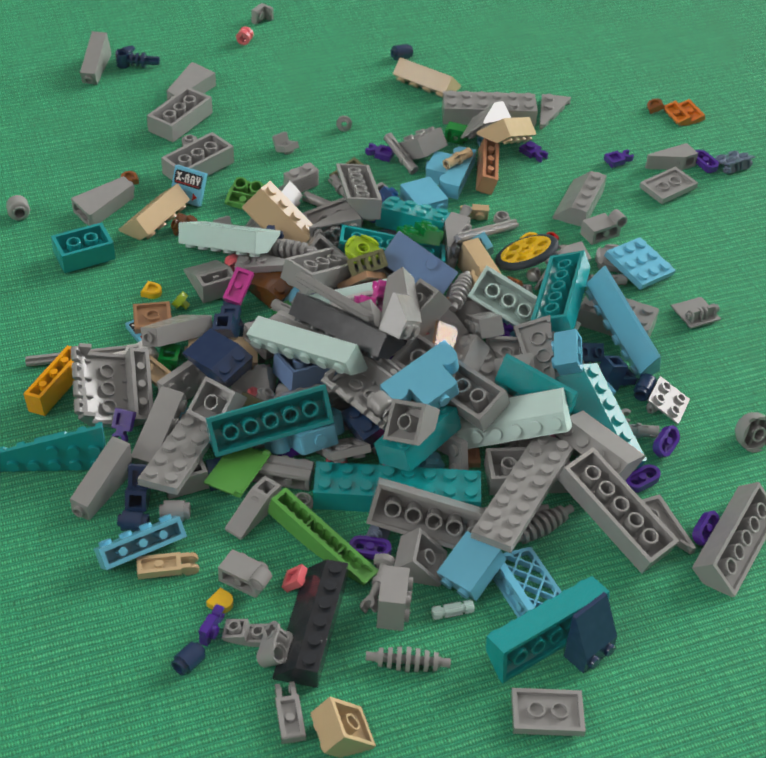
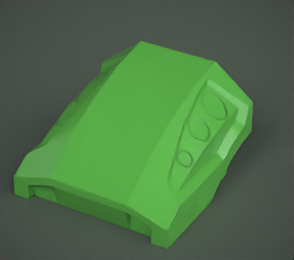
(241, 192)

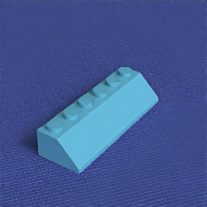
(622, 323)

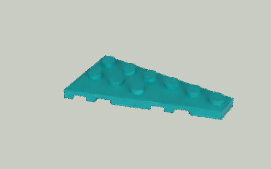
(56, 451)

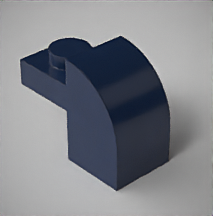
(228, 321)
(617, 372)
(136, 496)

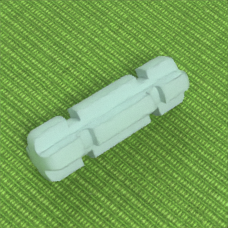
(452, 609)

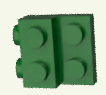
(423, 233)

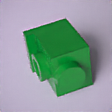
(454, 132)
(169, 360)

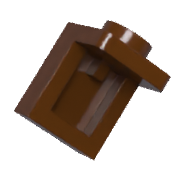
(181, 218)

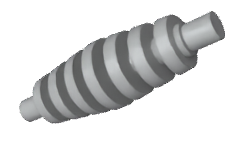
(289, 248)
(460, 291)
(545, 523)
(416, 660)

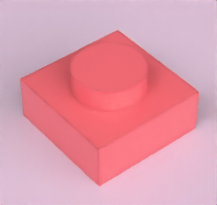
(294, 578)

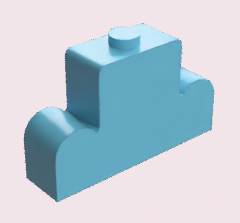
(450, 180)
(427, 378)
(310, 440)

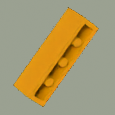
(50, 384)

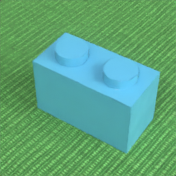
(567, 352)

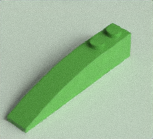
(318, 535)

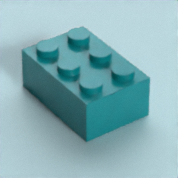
(83, 247)

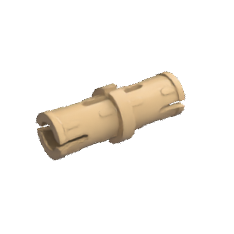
(457, 158)

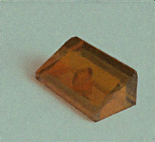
(445, 331)

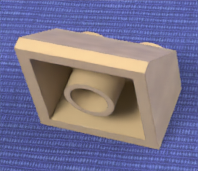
(341, 728)

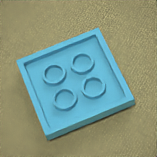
(639, 263)

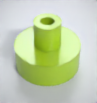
(181, 300)

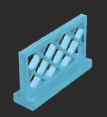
(514, 590)

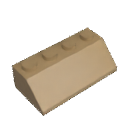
(424, 77)
(509, 130)
(272, 207)
(156, 213)

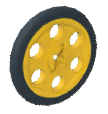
(526, 252)

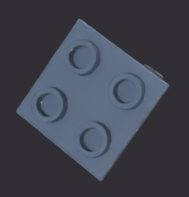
(735, 161)

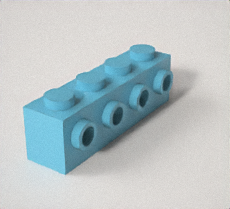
(137, 543)

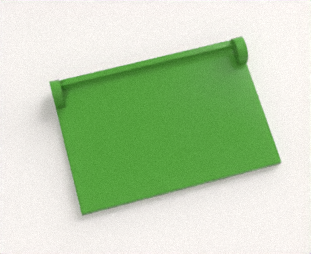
(237, 470)

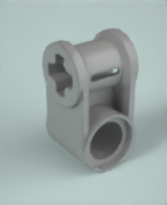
(274, 645)

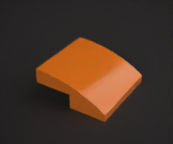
(684, 112)

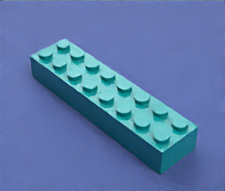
(353, 485)

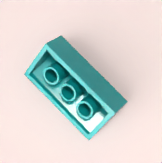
(523, 379)

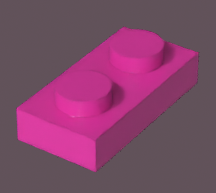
(238, 286)

